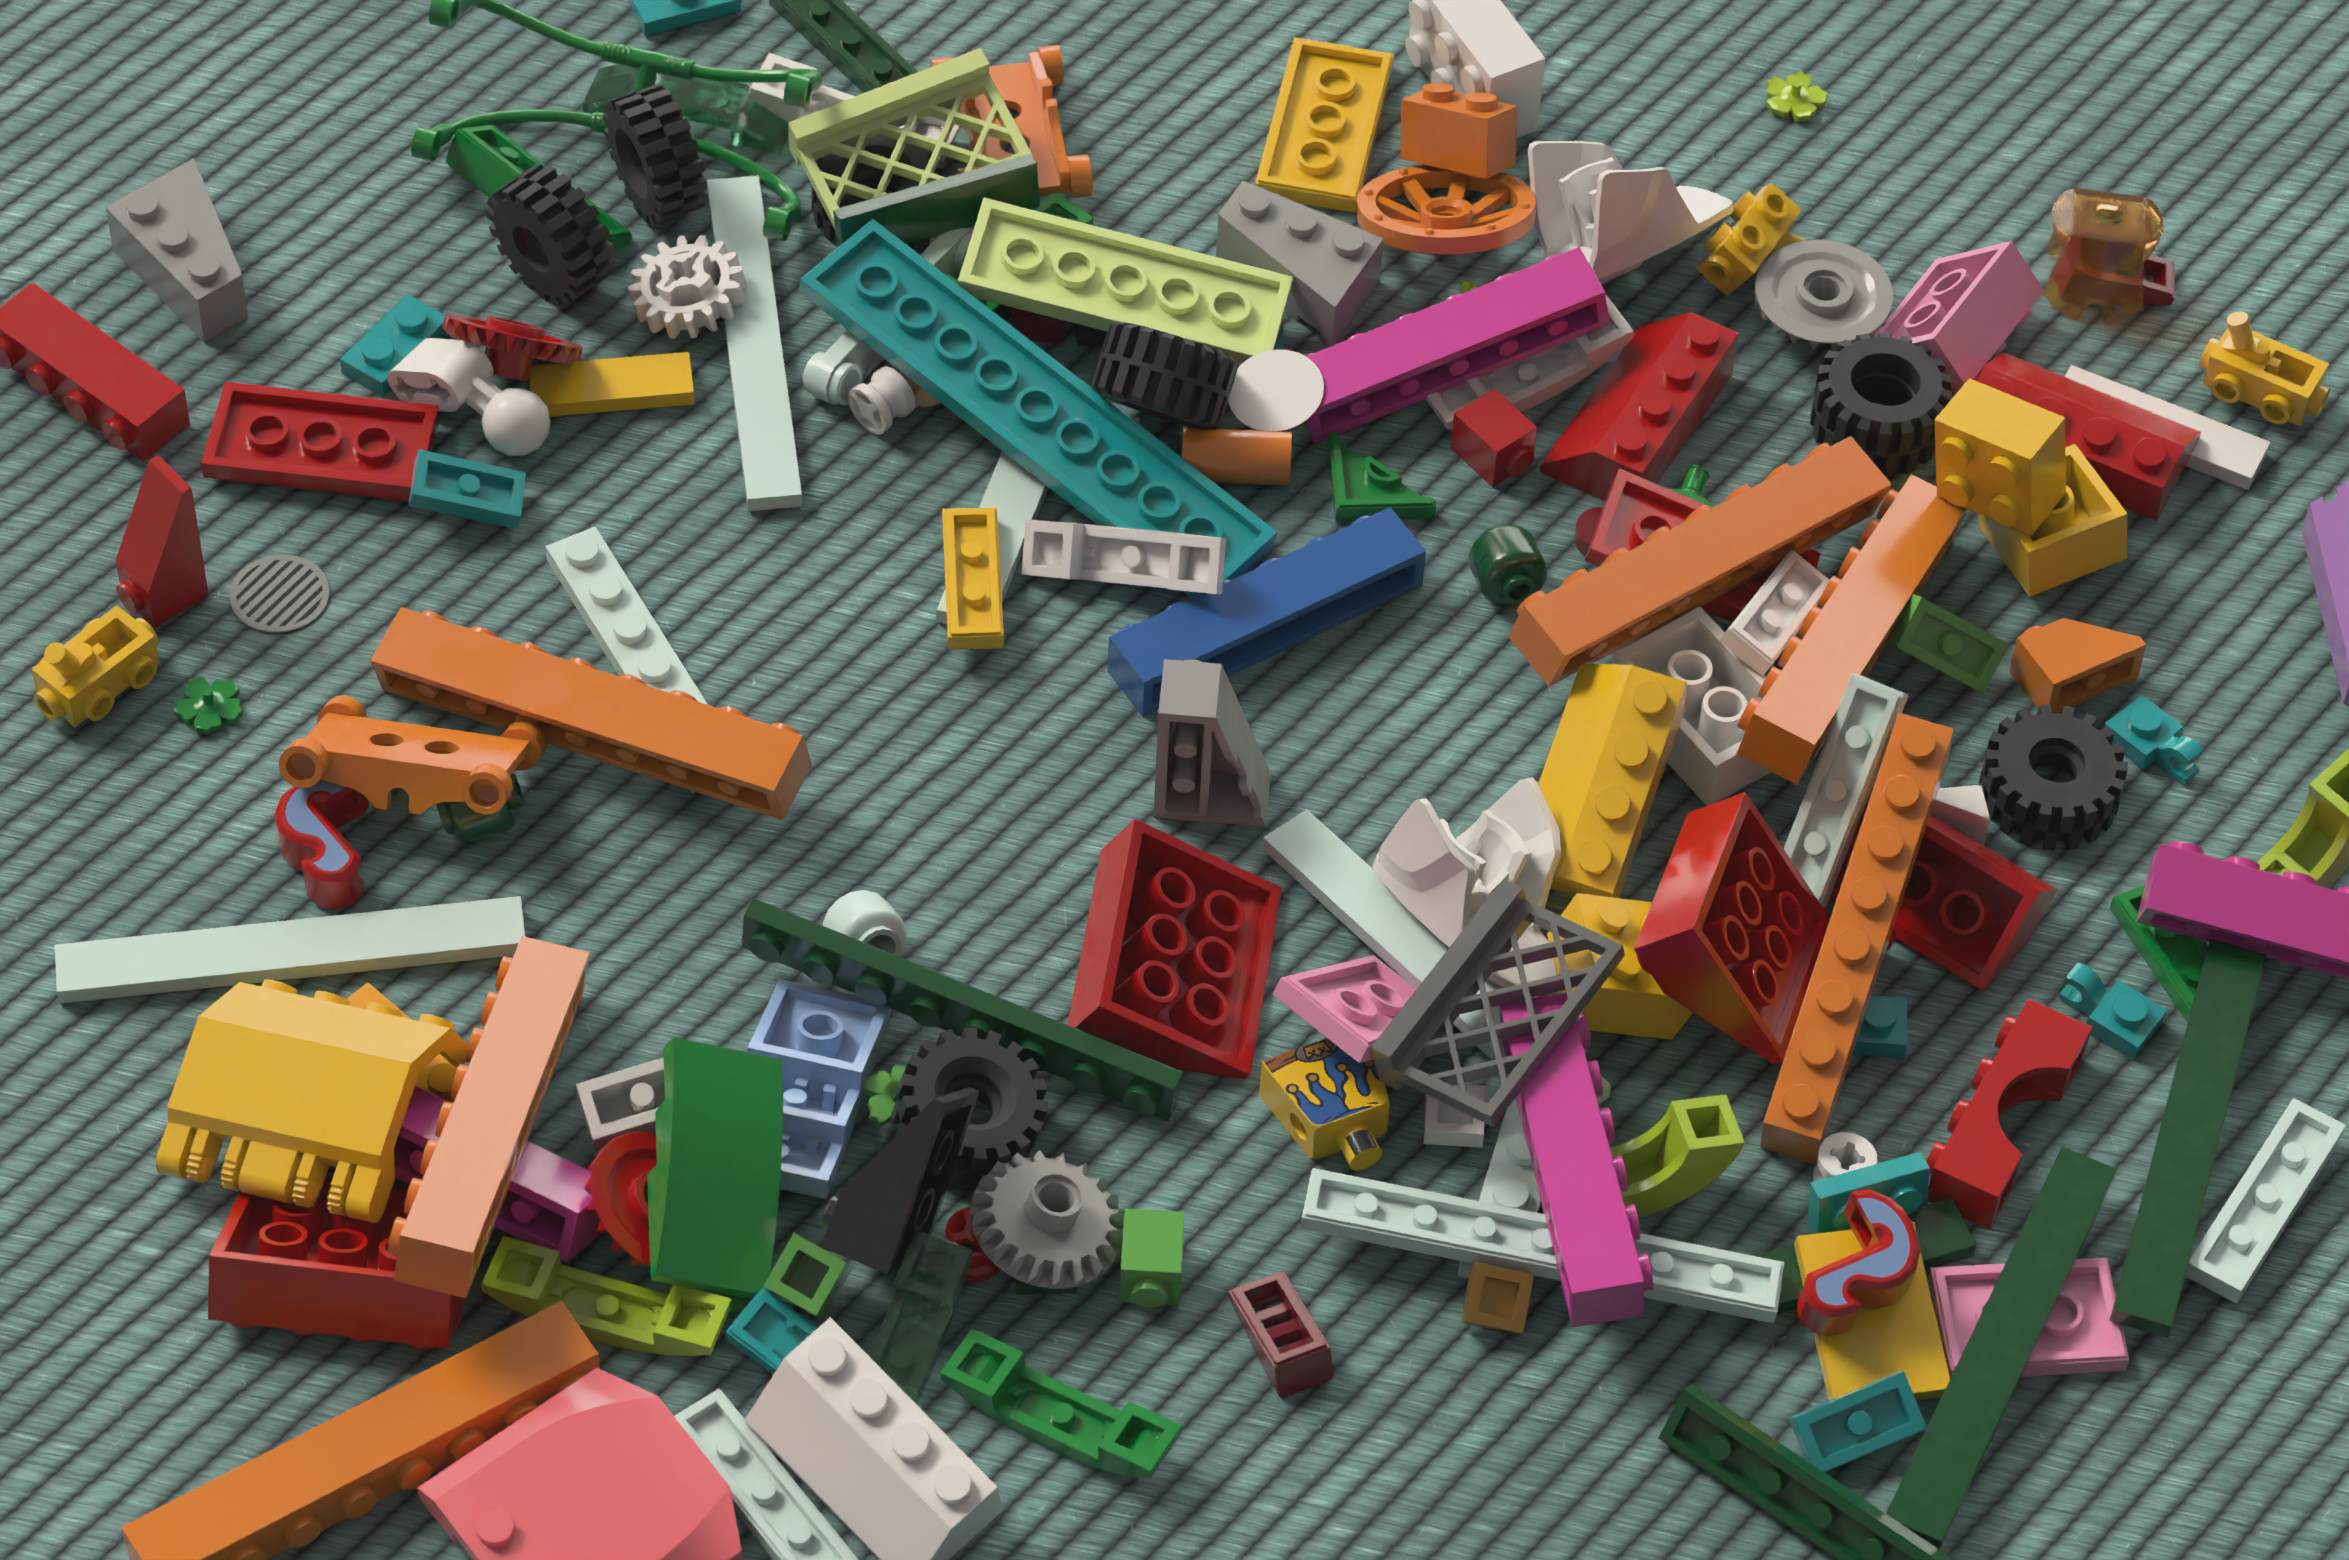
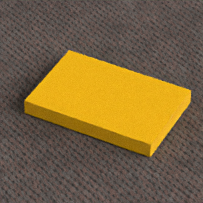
(1882, 1339)

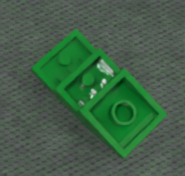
(716, 1169)

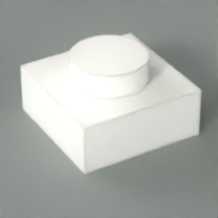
(1451, 1126)

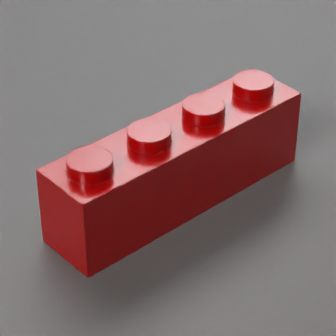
(90, 373)

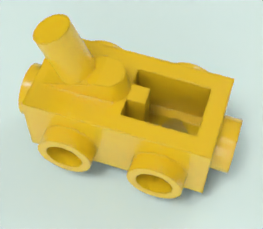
(1757, 231)
(2264, 374)
(95, 667)

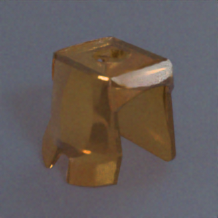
(2101, 251)

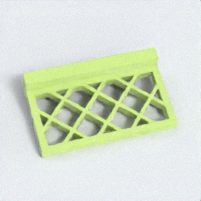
(897, 105)

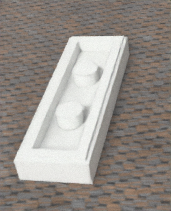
(1775, 613)

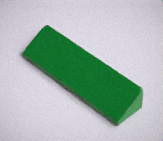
(493, 160)

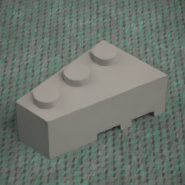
(180, 250)
(1329, 260)
(1206, 750)

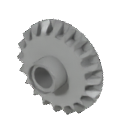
(1823, 292)
(1047, 1221)

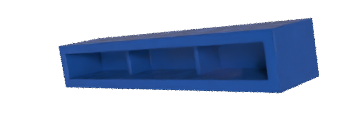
(1272, 606)

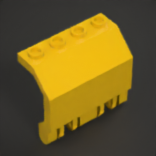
(298, 1092)

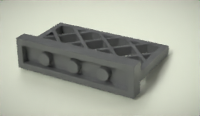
(1451, 991)

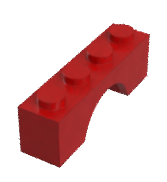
(2034, 1062)

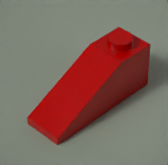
(161, 549)

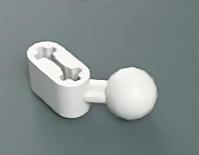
(459, 373)

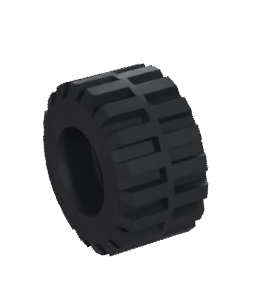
(1884, 373)
(1164, 375)

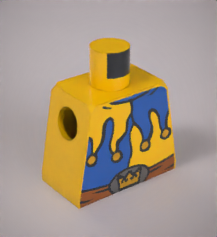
(1328, 1102)

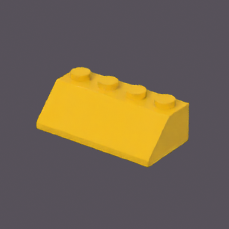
(1608, 771)

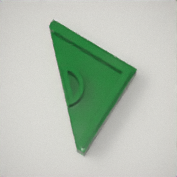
(1367, 487)

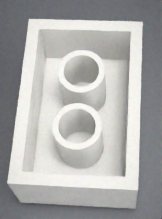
(1478, 51)
(1717, 696)

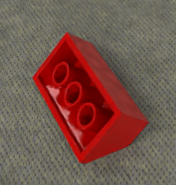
(1645, 404)
(2126, 445)
(1965, 904)

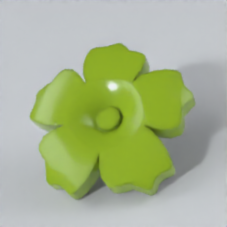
(1794, 97)

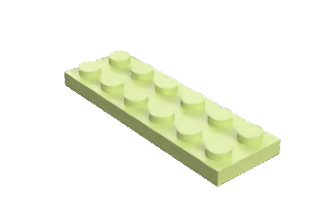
(1115, 277)

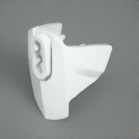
(1612, 211)
(1451, 878)

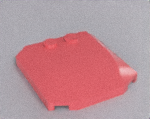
(588, 1479)

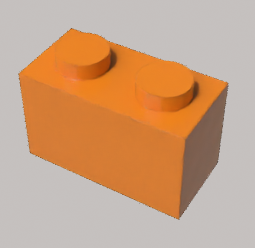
(1458, 131)

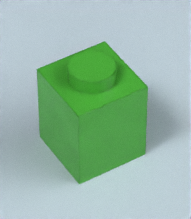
(1151, 1257)
(808, 1276)

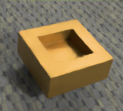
(1497, 1298)

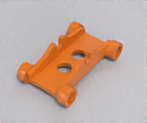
(1029, 91)
(422, 760)

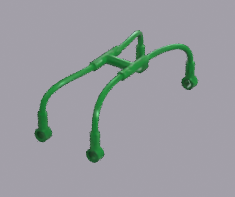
(797, 92)

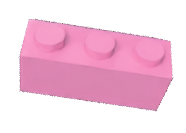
(1967, 308)

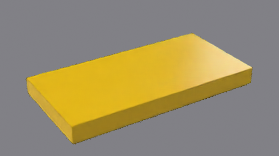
(1325, 124)

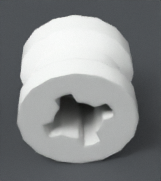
(881, 400)
(1843, 1150)

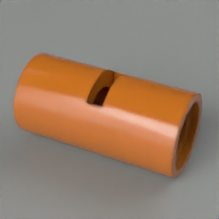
(1239, 455)

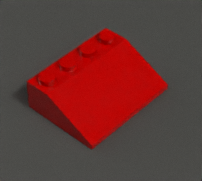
(1734, 927)
(1175, 954)
(322, 1275)

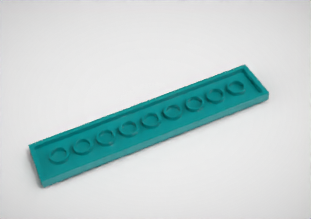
(1024, 397)

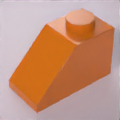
(2074, 662)

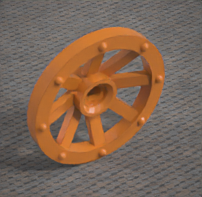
(1447, 222)

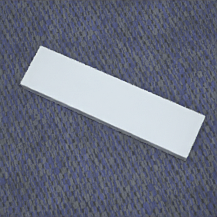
(2219, 451)

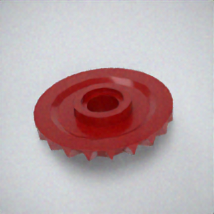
(511, 343)
(621, 1192)

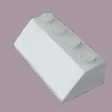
(871, 1452)

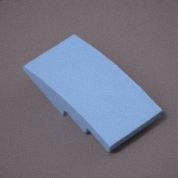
(826, 1055)

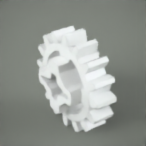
(687, 286)

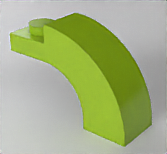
(2320, 835)
(1680, 1153)

